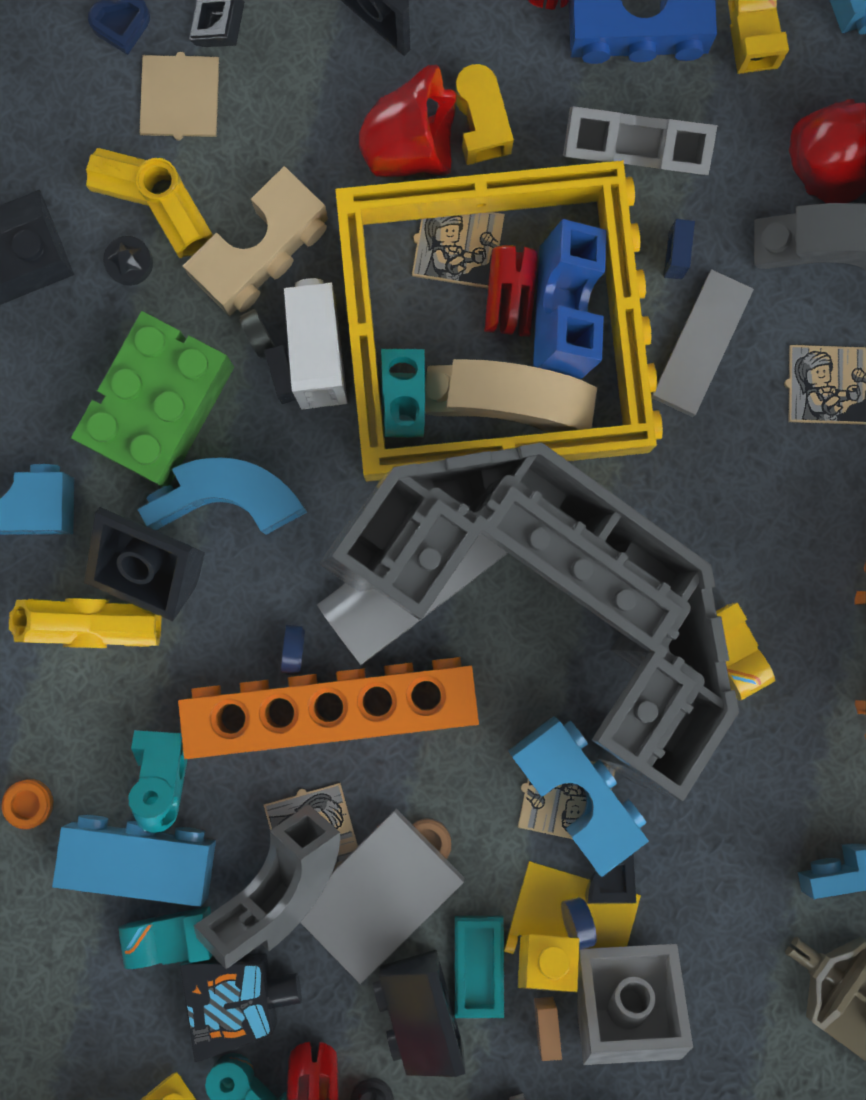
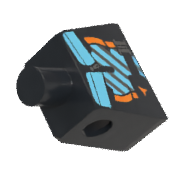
(233, 1003)

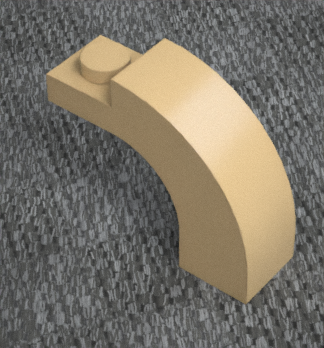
(510, 393)

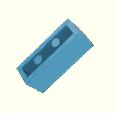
(134, 861)

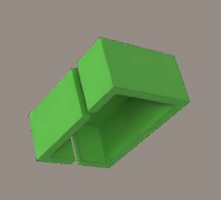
(154, 400)

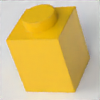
(548, 963)

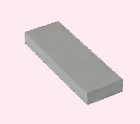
(702, 343)

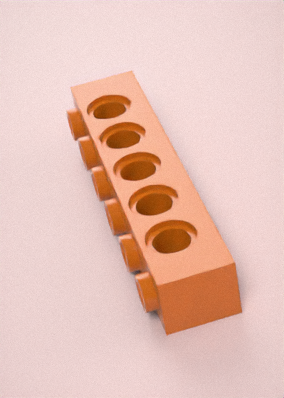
(207, 736)

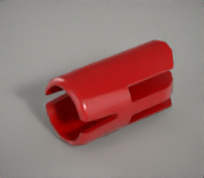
(516, 276)
(312, 1079)

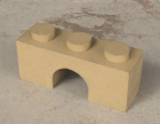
(235, 274)

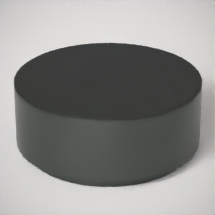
(256, 332)

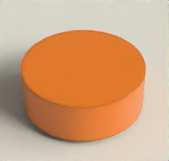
(27, 804)

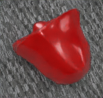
(401, 137)
(831, 151)

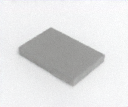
(381, 896)

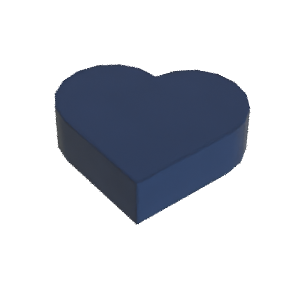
(119, 22)

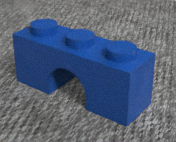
(608, 30)
(568, 268)

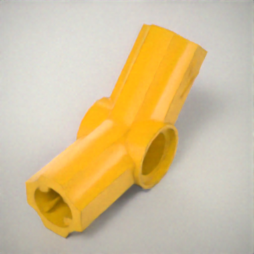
(133, 181)
(84, 623)

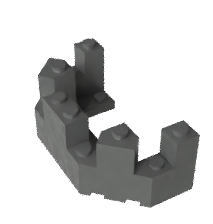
(592, 550)

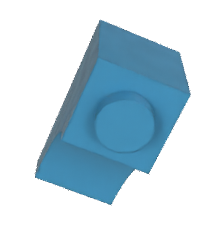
(38, 503)

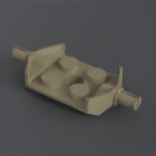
(837, 991)

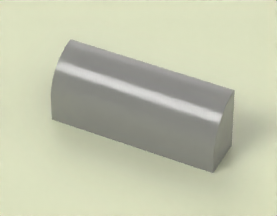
(371, 621)

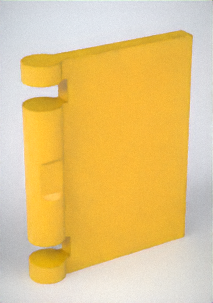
(540, 909)

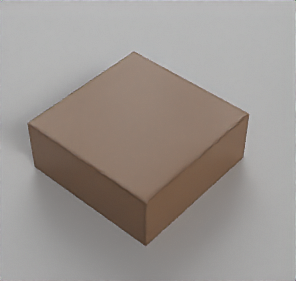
(547, 1029)

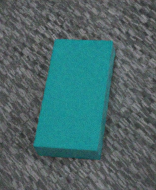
(479, 967)

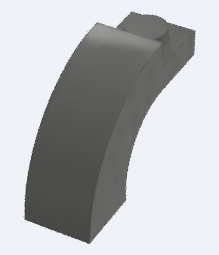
(812, 236)
(280, 895)

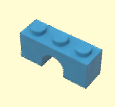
(606, 829)

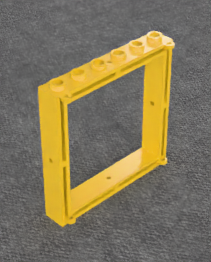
(494, 193)

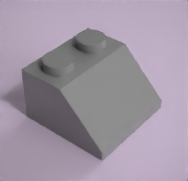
(632, 1005)

